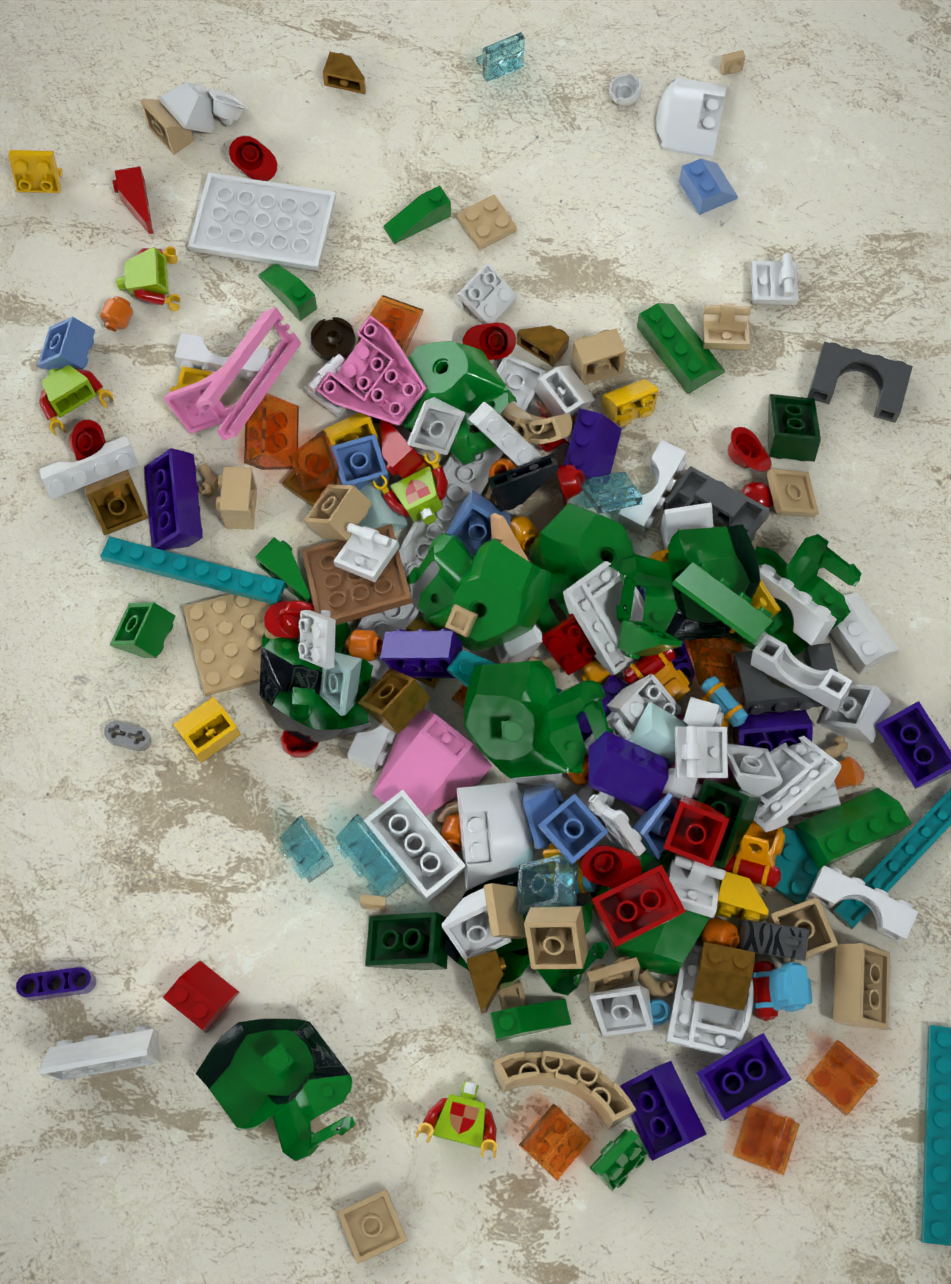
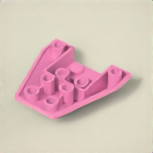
(375, 377)
(430, 764)

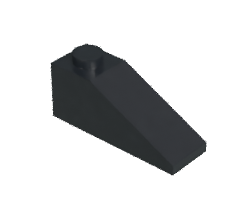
(519, 483)

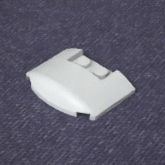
(690, 117)
(594, 607)
(804, 772)
(493, 831)
(703, 1024)

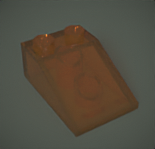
(398, 318)

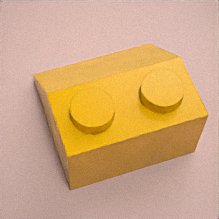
(351, 428)

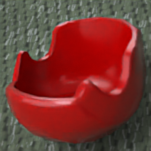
(759, 492)
(296, 747)

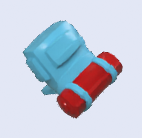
(780, 989)

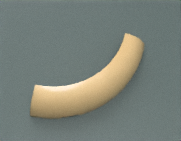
(537, 429)
(568, 1074)

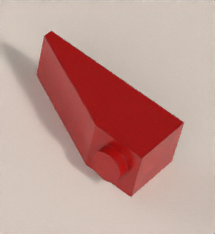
(133, 193)
(400, 456)

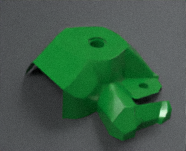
(463, 380)
(572, 548)
(803, 572)
(494, 584)
(526, 723)
(667, 945)

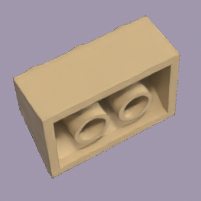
(861, 986)

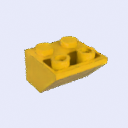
(630, 402)
(207, 729)
(740, 899)

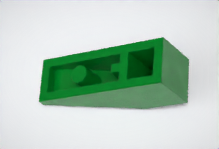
(419, 215)
(290, 291)
(280, 564)
(643, 639)
(529, 1019)

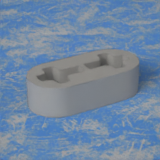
(125, 741)

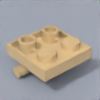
(726, 327)

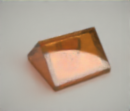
(315, 464)

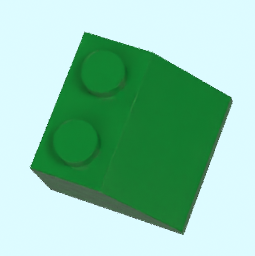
(143, 629)

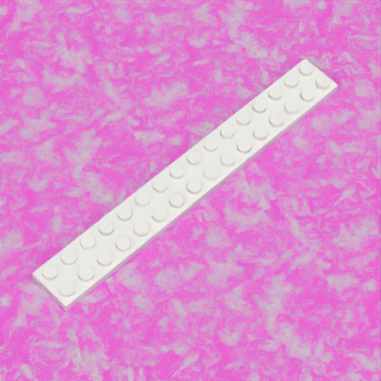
(461, 479)

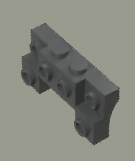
(728, 505)

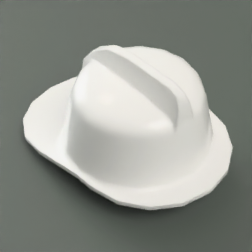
(226, 106)

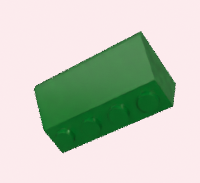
(678, 346)
(723, 603)
(852, 827)

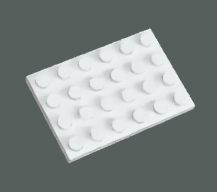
(262, 221)

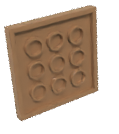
(349, 594)

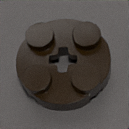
(331, 328)

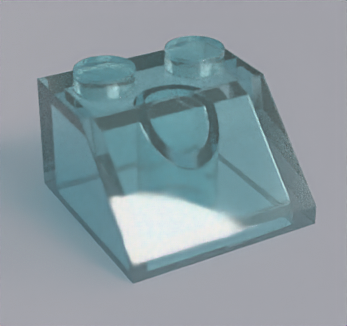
(305, 850)
(546, 884)

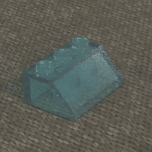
(370, 858)

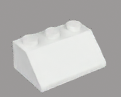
(862, 636)

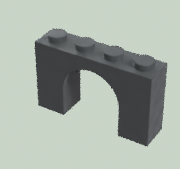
(890, 376)
(761, 695)

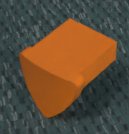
(849, 774)

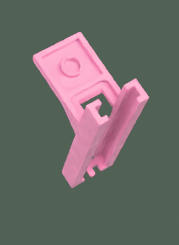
(200, 404)

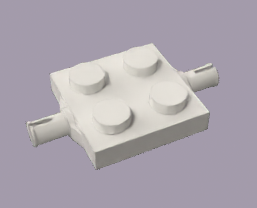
(619, 831)

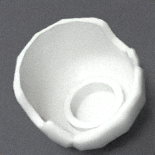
(625, 89)

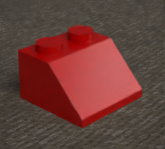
(696, 831)
(201, 995)

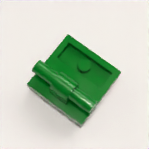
(619, 1159)

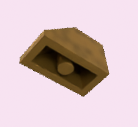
(343, 73)
(544, 342)
(486, 976)

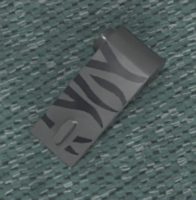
(773, 939)

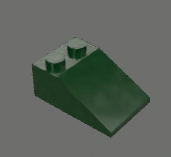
(793, 428)
(734, 804)
(407, 941)

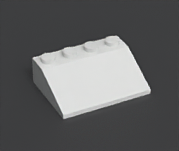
(102, 1055)

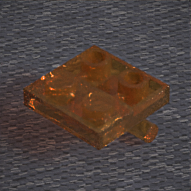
(713, 659)
(842, 1077)
(766, 1139)
(554, 1141)

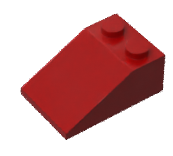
(637, 906)

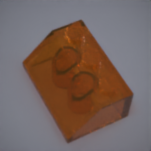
(271, 434)

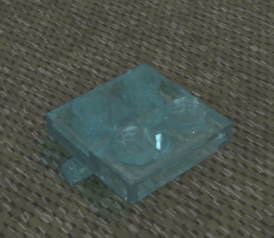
(502, 57)
(611, 492)

